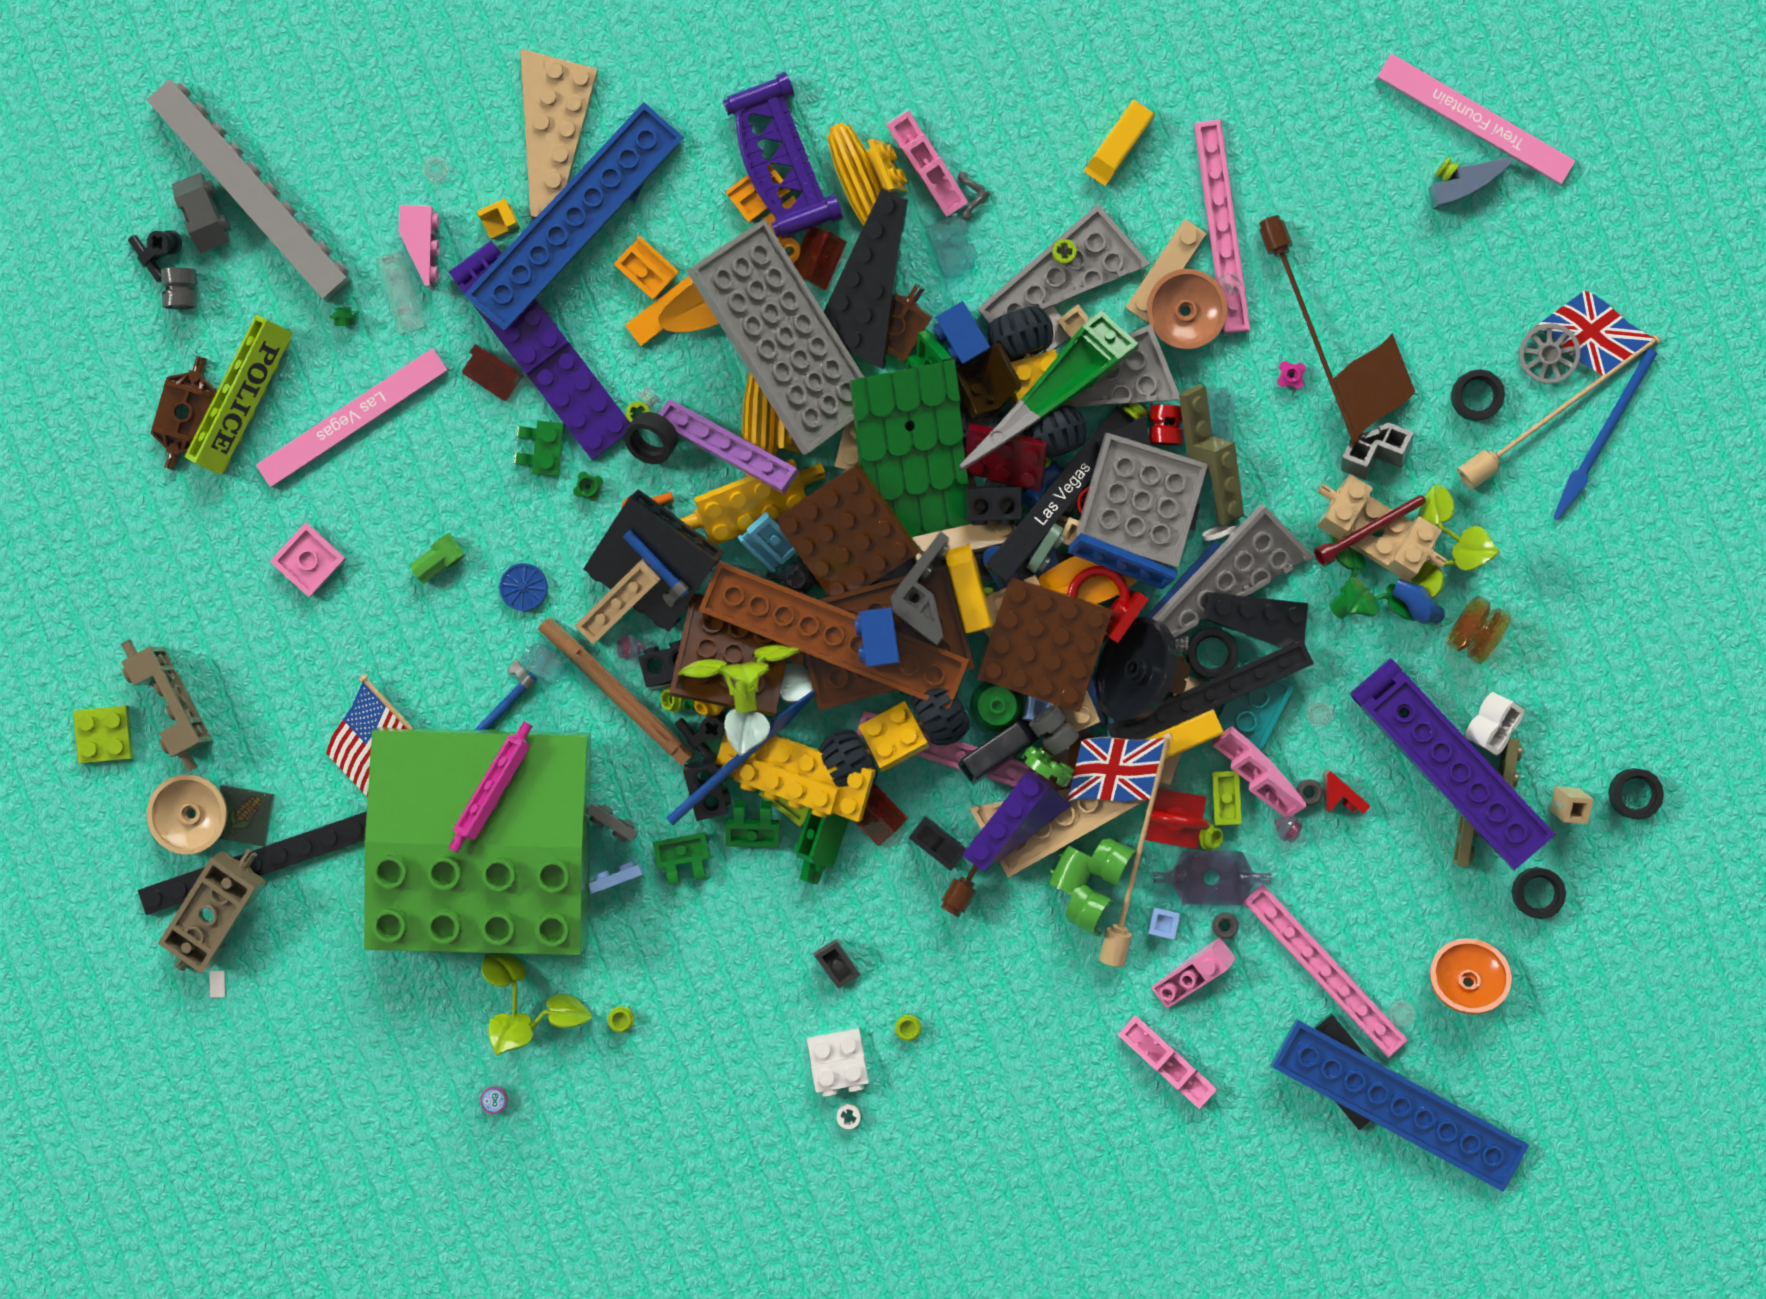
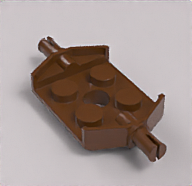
(179, 390)

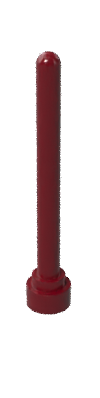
(1327, 553)

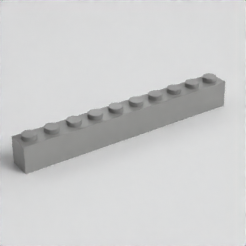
(249, 190)

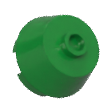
(995, 707)

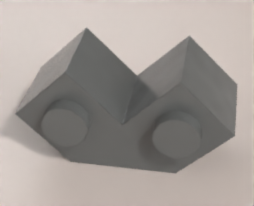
(203, 220)
(1386, 443)

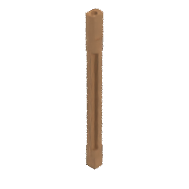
(615, 691)

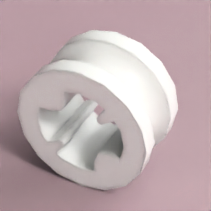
(856, 1113)

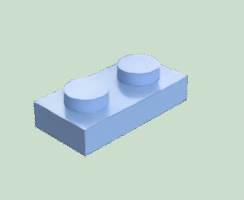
(626, 872)

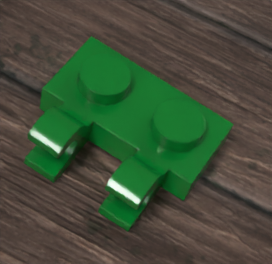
(547, 447)
(752, 832)
(682, 850)

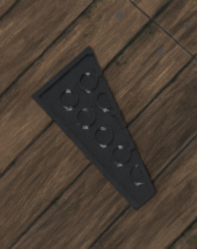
(867, 286)

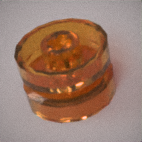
(1478, 629)

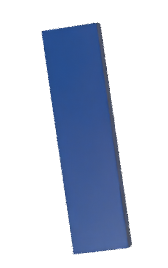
(1122, 561)

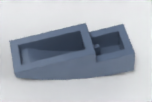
(1466, 182)

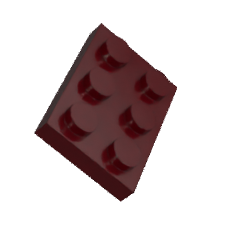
(1016, 462)

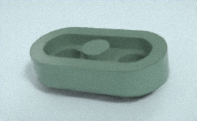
(1040, 559)

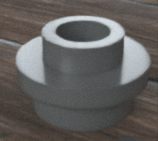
(1317, 795)
(1231, 931)

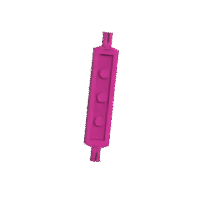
(491, 787)

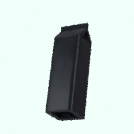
(997, 751)

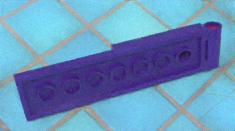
(552, 365)
(1451, 764)

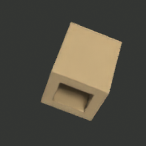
(1571, 805)

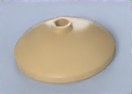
(170, 818)

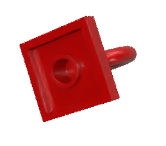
(1124, 608)
(1177, 818)

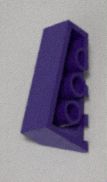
(1019, 817)

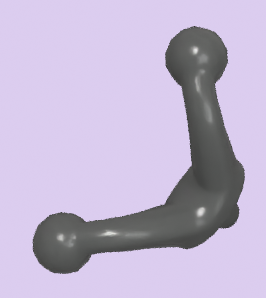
(981, 194)

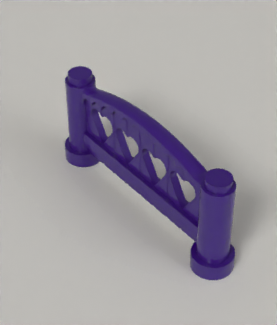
(769, 101)

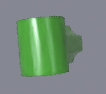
(442, 555)

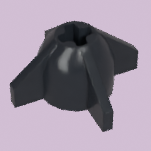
(796, 577)

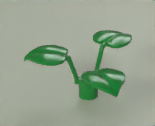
(1356, 597)

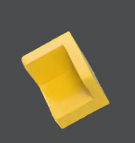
(498, 218)

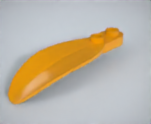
(690, 312)
(1093, 589)

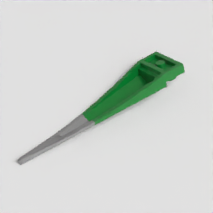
(1085, 360)

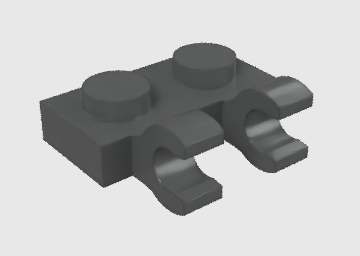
(603, 816)

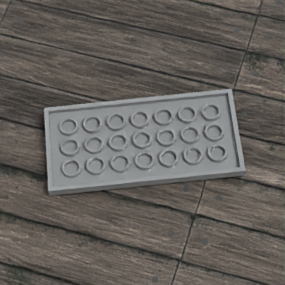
(780, 334)

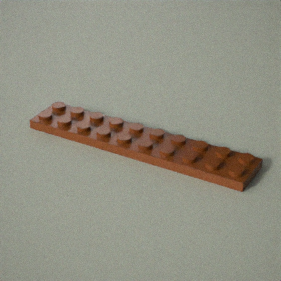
(825, 632)

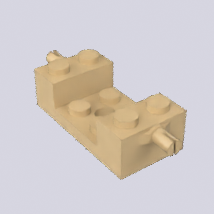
(1402, 544)

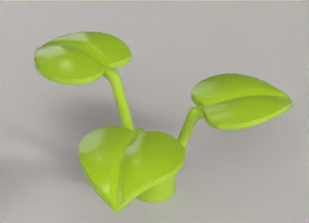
(1470, 552)
(746, 674)
(515, 1031)

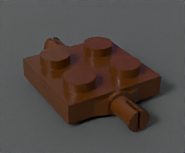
(906, 323)

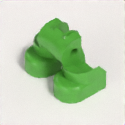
(1074, 873)

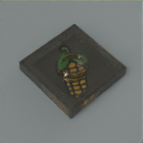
(247, 815)

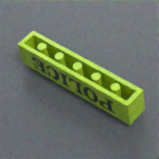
(238, 395)

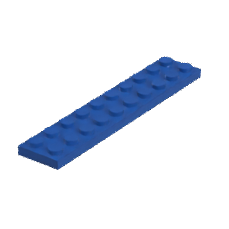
(573, 217)
(1399, 1105)

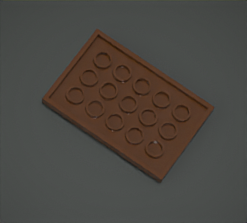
(840, 686)

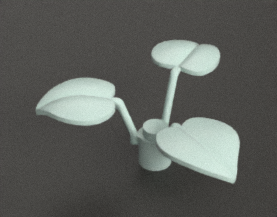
(752, 728)

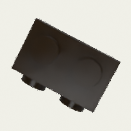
(988, 382)

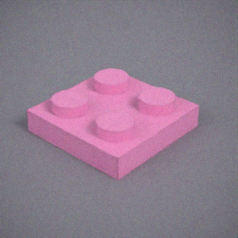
(308, 559)

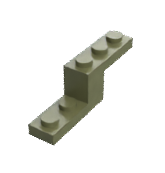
(1214, 451)
(1464, 850)

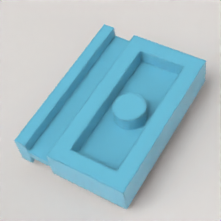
(767, 542)

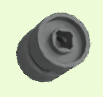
(179, 288)
(1052, 727)

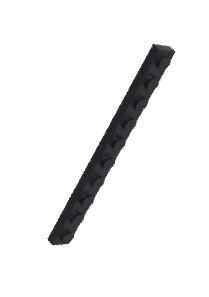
(267, 860)

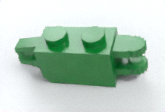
(819, 844)

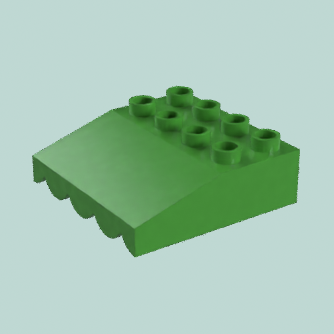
(509, 888)

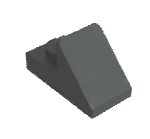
(837, 963)

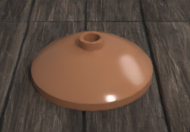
(1196, 292)

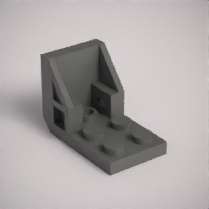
(921, 615)

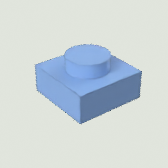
(1033, 707)
(1163, 923)

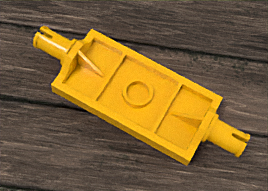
(736, 506)

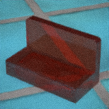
(819, 257)
(491, 373)
(880, 816)

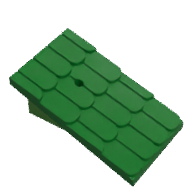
(913, 444)

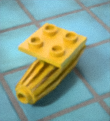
(863, 171)
(762, 424)

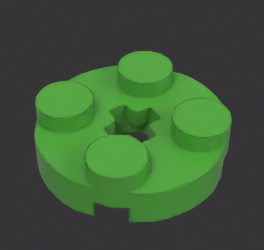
(1042, 762)

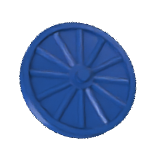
(523, 587)

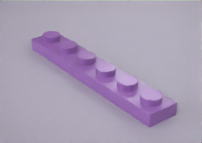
(730, 447)

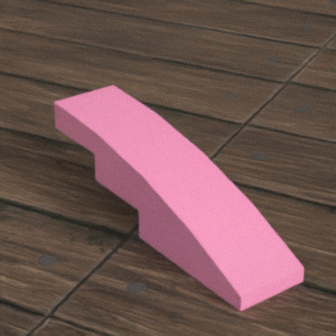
(926, 163)
(1263, 775)
(1167, 1062)

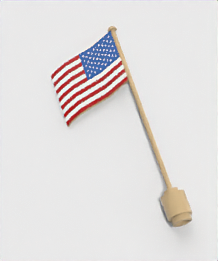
(352, 739)

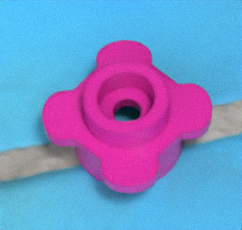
(1296, 369)

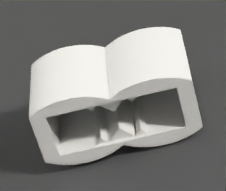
(1494, 723)

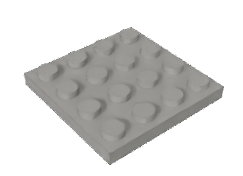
(1142, 499)

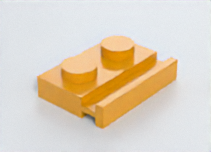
(747, 199)
(646, 268)

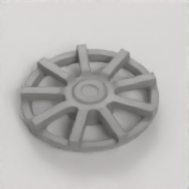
(1549, 353)

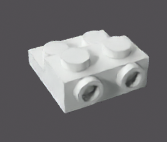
(838, 1061)

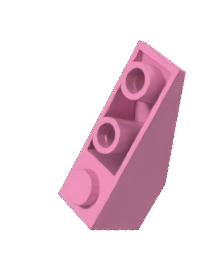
(417, 231)
(1194, 972)

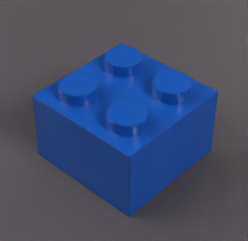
(960, 334)
(878, 638)

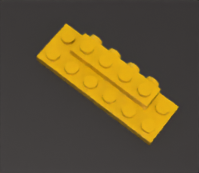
(798, 774)

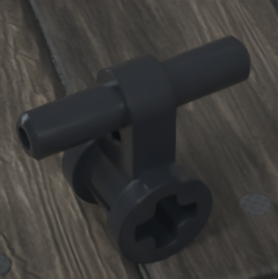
(157, 244)
(706, 731)

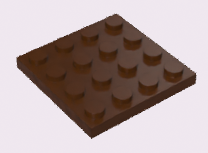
(847, 533)
(715, 639)
(1044, 644)

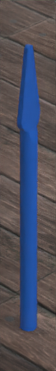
(1579, 478)
(776, 725)

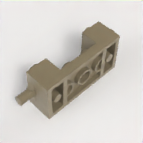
(155, 665)
(226, 890)

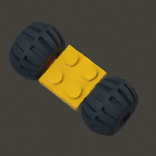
(1022, 336)
(895, 736)

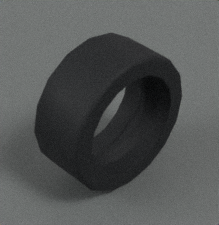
(1495, 384)
(640, 448)
(1231, 657)
(1656, 797)
(1559, 892)

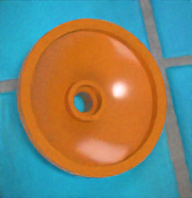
(1471, 962)

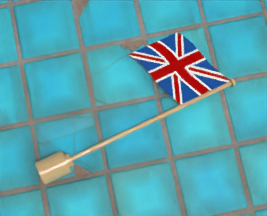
(1605, 347)
(1120, 772)

